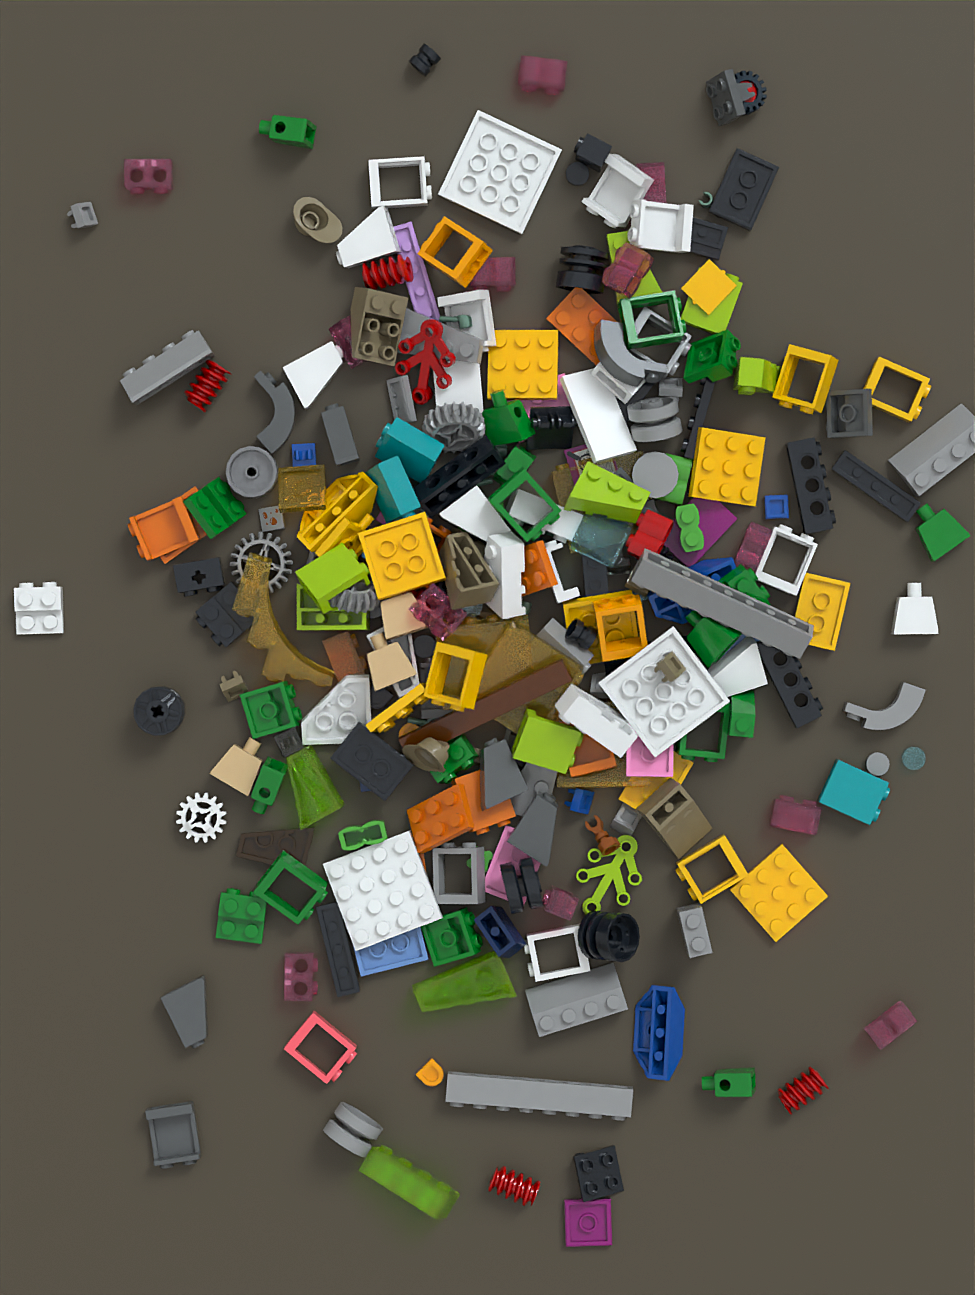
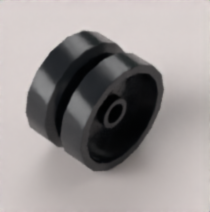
(521, 885)

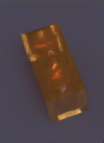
(344, 656)

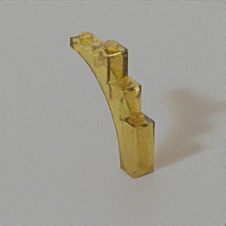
(265, 631)

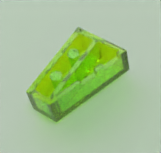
(312, 787)

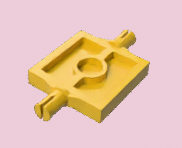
(346, 533)

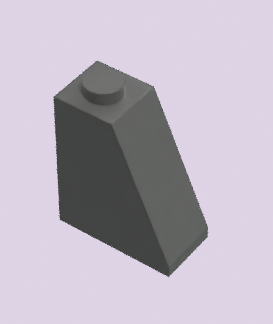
(340, 435)
(498, 774)
(536, 828)
(189, 1011)

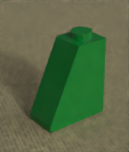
(742, 714)

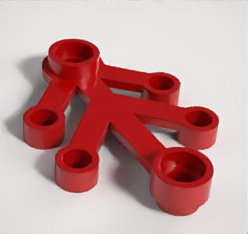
(427, 359)

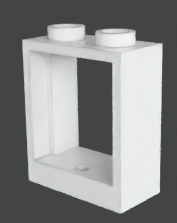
(424, 168)
(777, 583)
(534, 967)

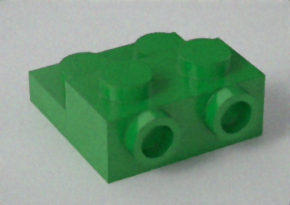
(712, 357)
(215, 507)
(744, 582)
(271, 709)
(460, 757)
(241, 916)
(452, 937)

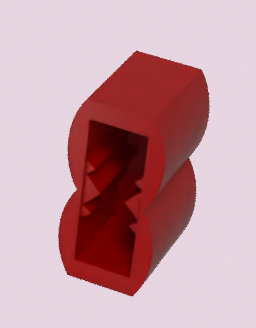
(651, 534)

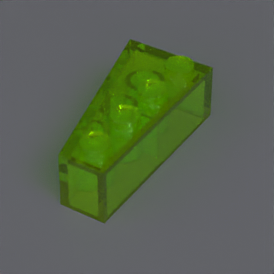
(467, 983)
(409, 1182)

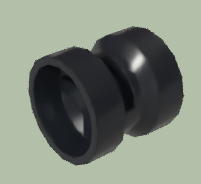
(424, 59)
(582, 634)

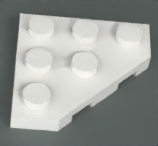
(338, 712)

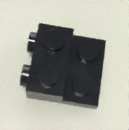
(220, 617)

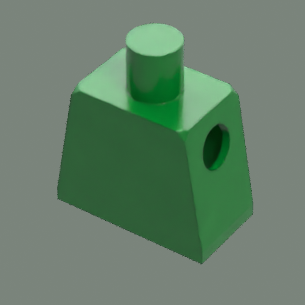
(297, 131)
(506, 420)
(516, 459)
(939, 532)
(710, 637)
(270, 777)
(741, 1082)

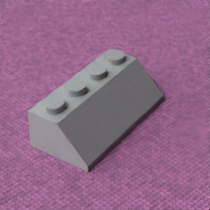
(167, 367)
(936, 451)
(576, 999)

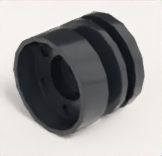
(582, 269)
(172, 706)
(608, 936)

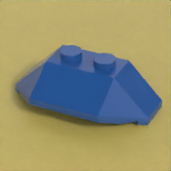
(670, 609)
(659, 1032)

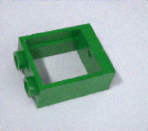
(626, 317)
(508, 487)
(709, 755)
(286, 861)

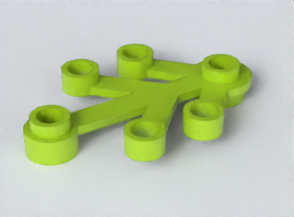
(611, 872)

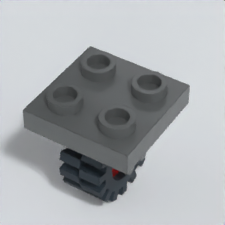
(735, 95)

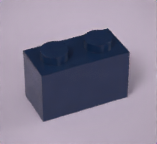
(500, 932)

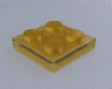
(302, 488)

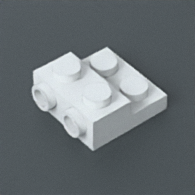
(39, 608)

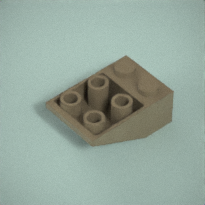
(376, 325)
(674, 817)

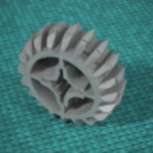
(454, 426)
(266, 546)
(357, 598)

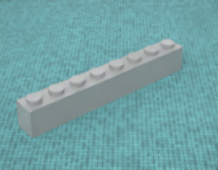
(722, 603)
(539, 1095)

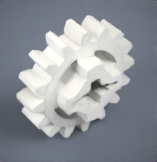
(195, 807)

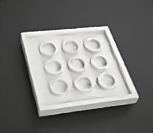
(499, 172)
(660, 709)
(382, 890)

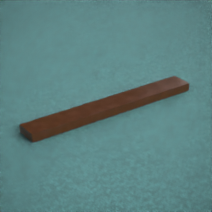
(492, 704)

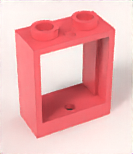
(302, 1032)

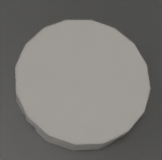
(655, 473)

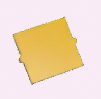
(708, 287)

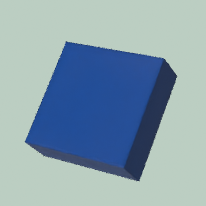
(776, 506)

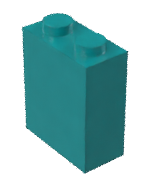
(414, 448)
(394, 490)
(854, 792)

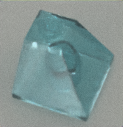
(600, 538)

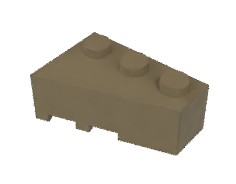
(466, 572)

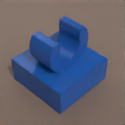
(304, 454)
(581, 800)

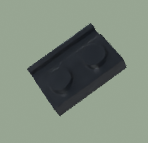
(707, 238)

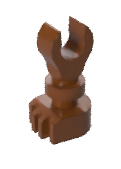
(606, 844)

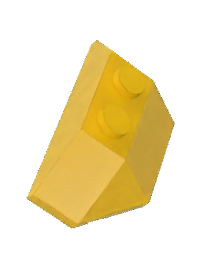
(345, 498)

